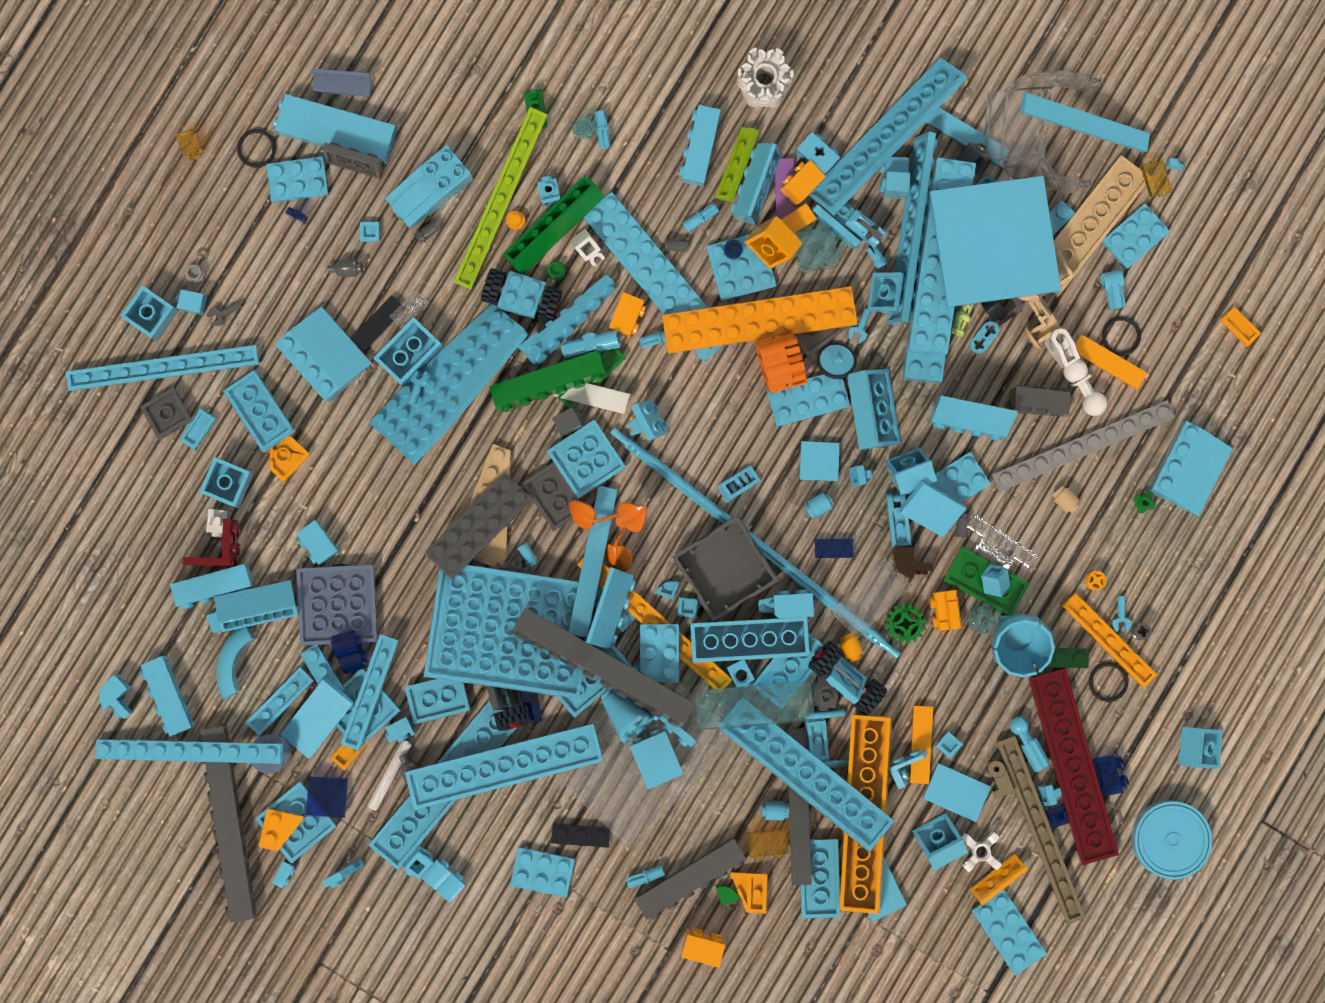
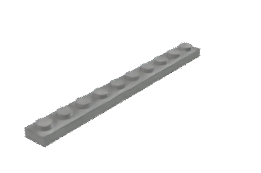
(1083, 446)

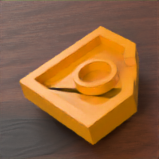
(287, 458)

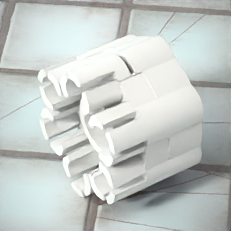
(764, 63)

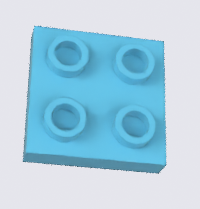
(647, 421)

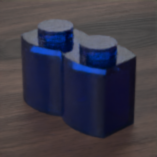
(349, 651)

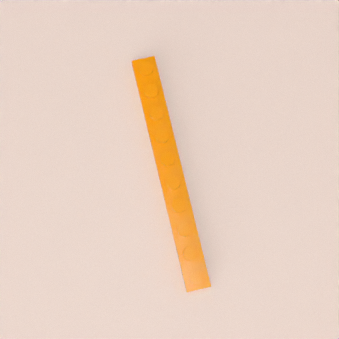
(648, 615)

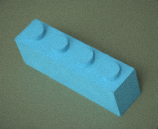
(700, 146)
(211, 585)
(167, 695)

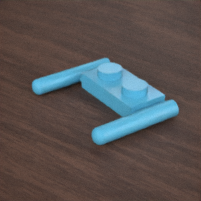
(817, 737)

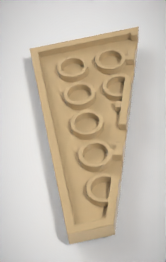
(495, 466)

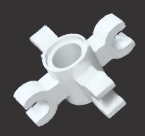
(970, 863)

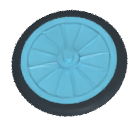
(836, 360)

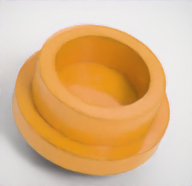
(515, 220)

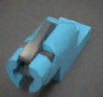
(859, 225)

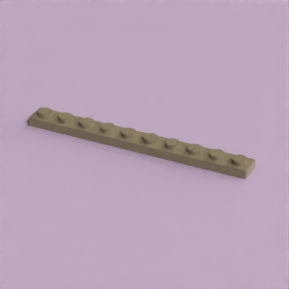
(1040, 830)

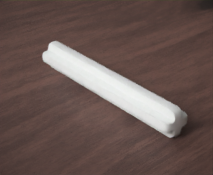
(389, 775)

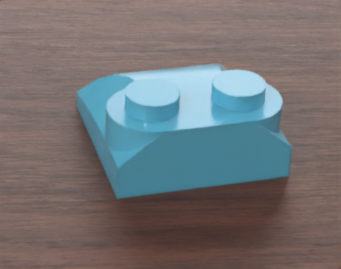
(885, 292)

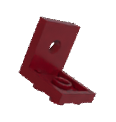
(230, 548)

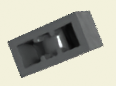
(568, 422)

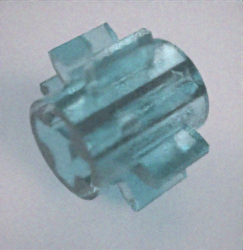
(584, 128)

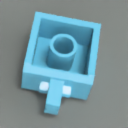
(788, 605)

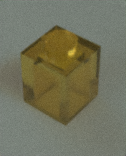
(190, 144)

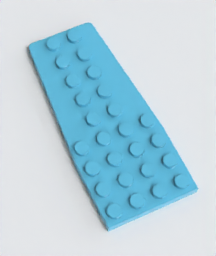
(456, 379)

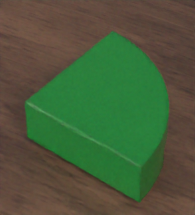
(727, 895)

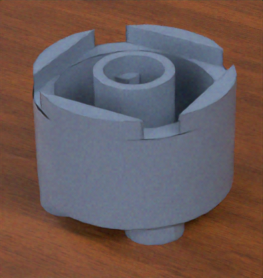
(287, 754)

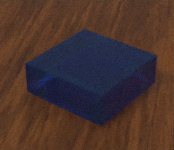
(296, 215)

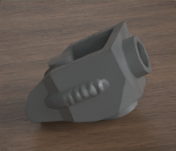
(824, 694)

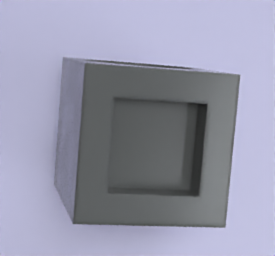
(975, 154)

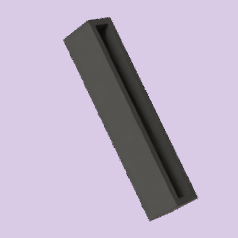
(689, 878)

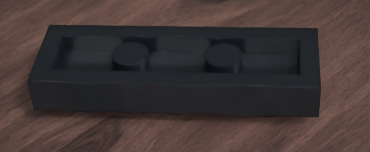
(580, 835)

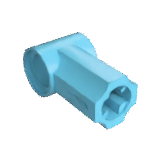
(1113, 285)

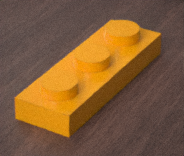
(998, 879)

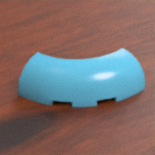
(227, 661)

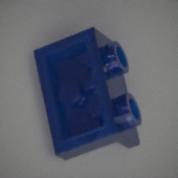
(1110, 774)

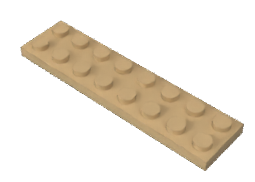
(1098, 214)

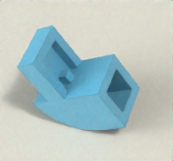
(111, 696)

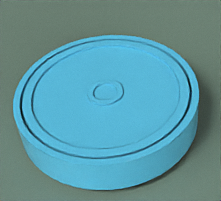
(1171, 839)

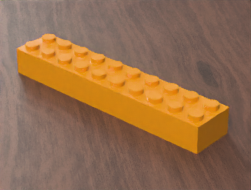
(870, 776)

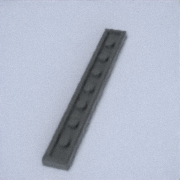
(799, 826)

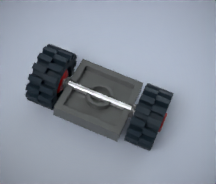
(513, 711)

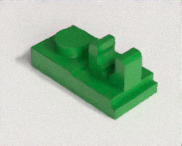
(535, 99)

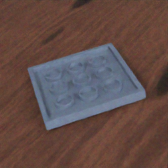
(336, 602)

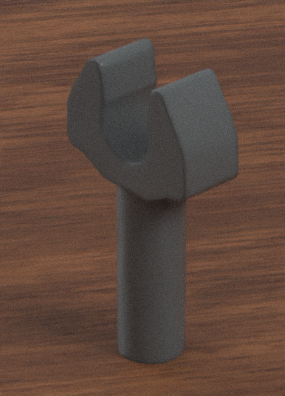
(222, 313)

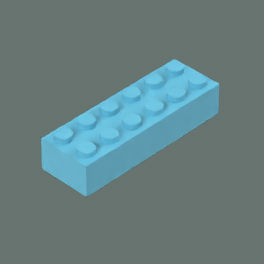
(749, 639)

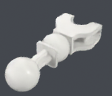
(1075, 370)

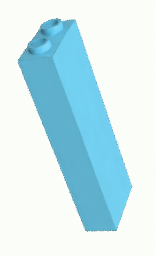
(320, 124)

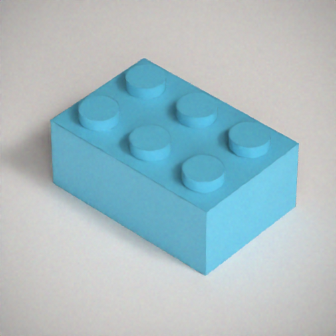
(408, 351)

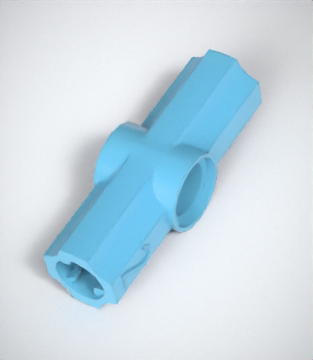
(591, 342)

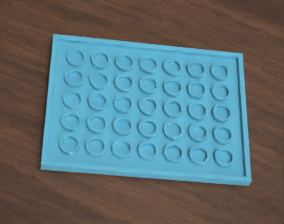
(474, 634)

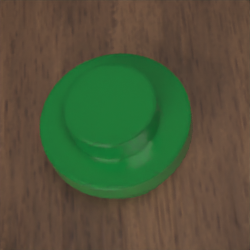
(556, 270)

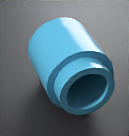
(818, 505)
(775, 810)

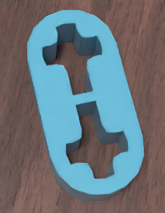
(987, 340)

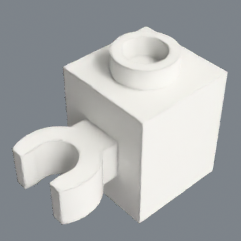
(587, 246)
(215, 521)

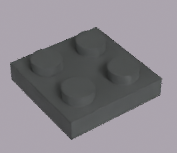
(166, 413)

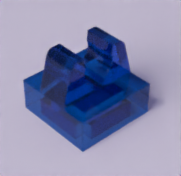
(1057, 816)

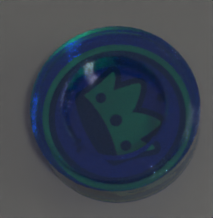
(733, 249)

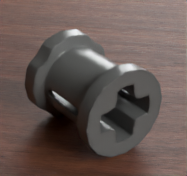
(1137, 626)

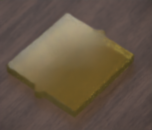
(1156, 178)

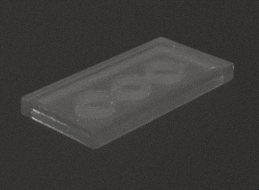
(871, 598)

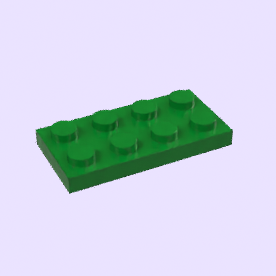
(966, 576)

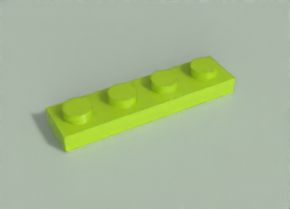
(737, 164)

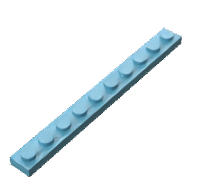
(162, 368)
(189, 751)

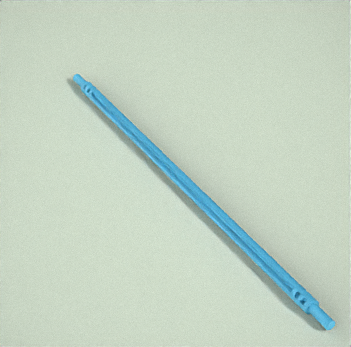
(723, 517)

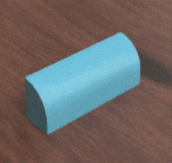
(256, 606)

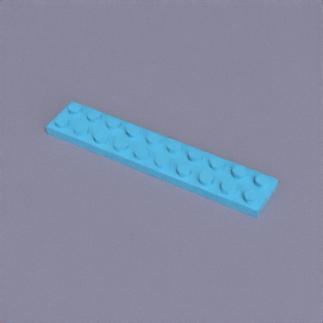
(887, 136)
(912, 222)
(644, 261)
(503, 766)
(813, 782)
(410, 826)

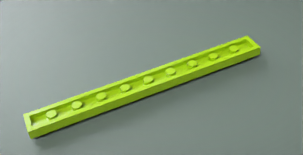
(500, 198)

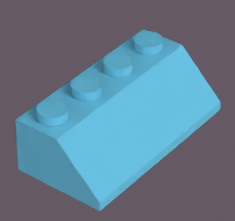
(756, 183)
(873, 409)

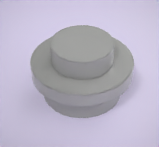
(194, 273)

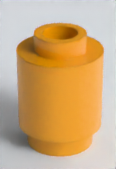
(851, 647)

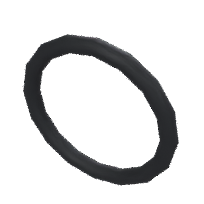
(261, 164)
(1132, 323)
(1106, 665)

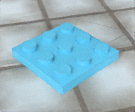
(739, 276)
(586, 459)
(383, 713)
(309, 830)

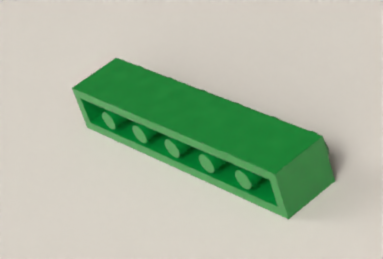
(553, 225)
(548, 381)

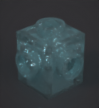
(975, 623)

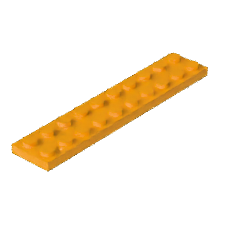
(759, 319)

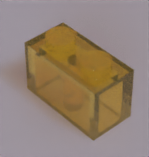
(767, 844)

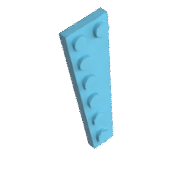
(541, 345)

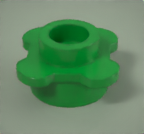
(1141, 508)

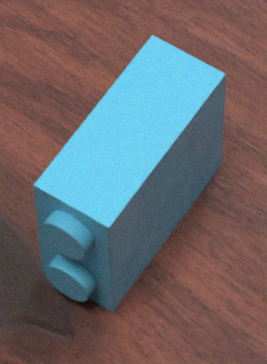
(655, 758)

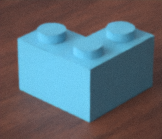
(895, 178)

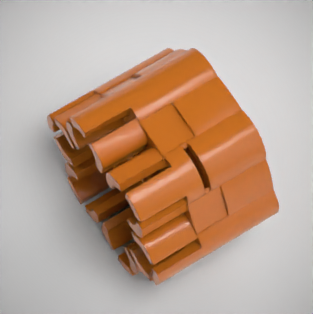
(780, 362)

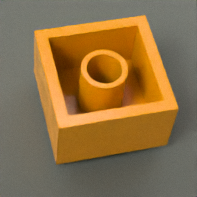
(773, 242)
(703, 947)

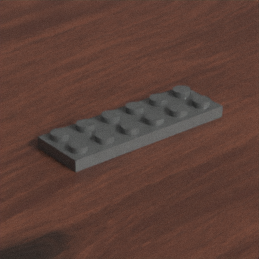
(478, 526)

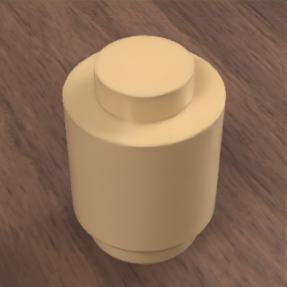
(1066, 499)

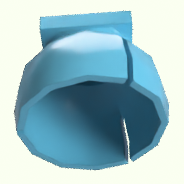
(1021, 643)

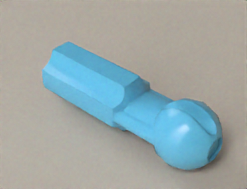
(1030, 746)

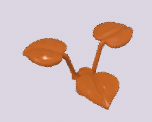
(628, 517)

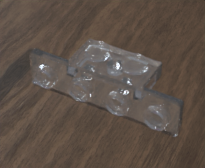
(999, 546)

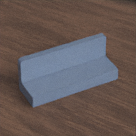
(342, 82)

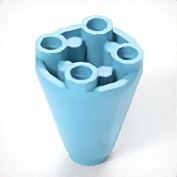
(625, 715)

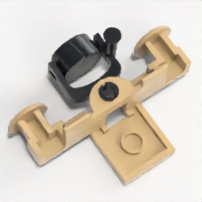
(1048, 322)

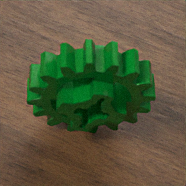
(905, 632)

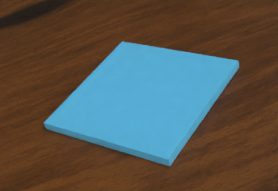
(995, 241)

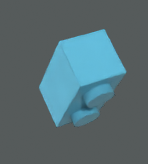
(283, 874)

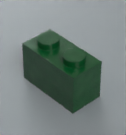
(1070, 658)

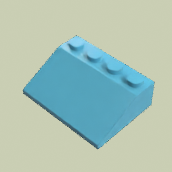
(323, 354)
(971, 417)
(1190, 468)
(610, 607)

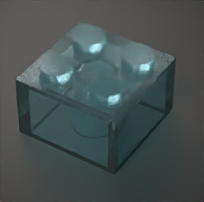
(816, 251)

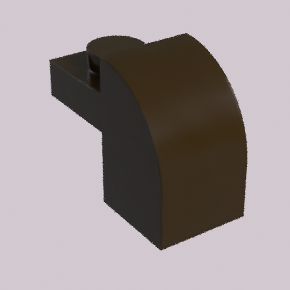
(904, 562)

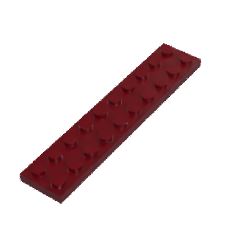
(1073, 766)

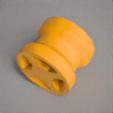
(1098, 582)

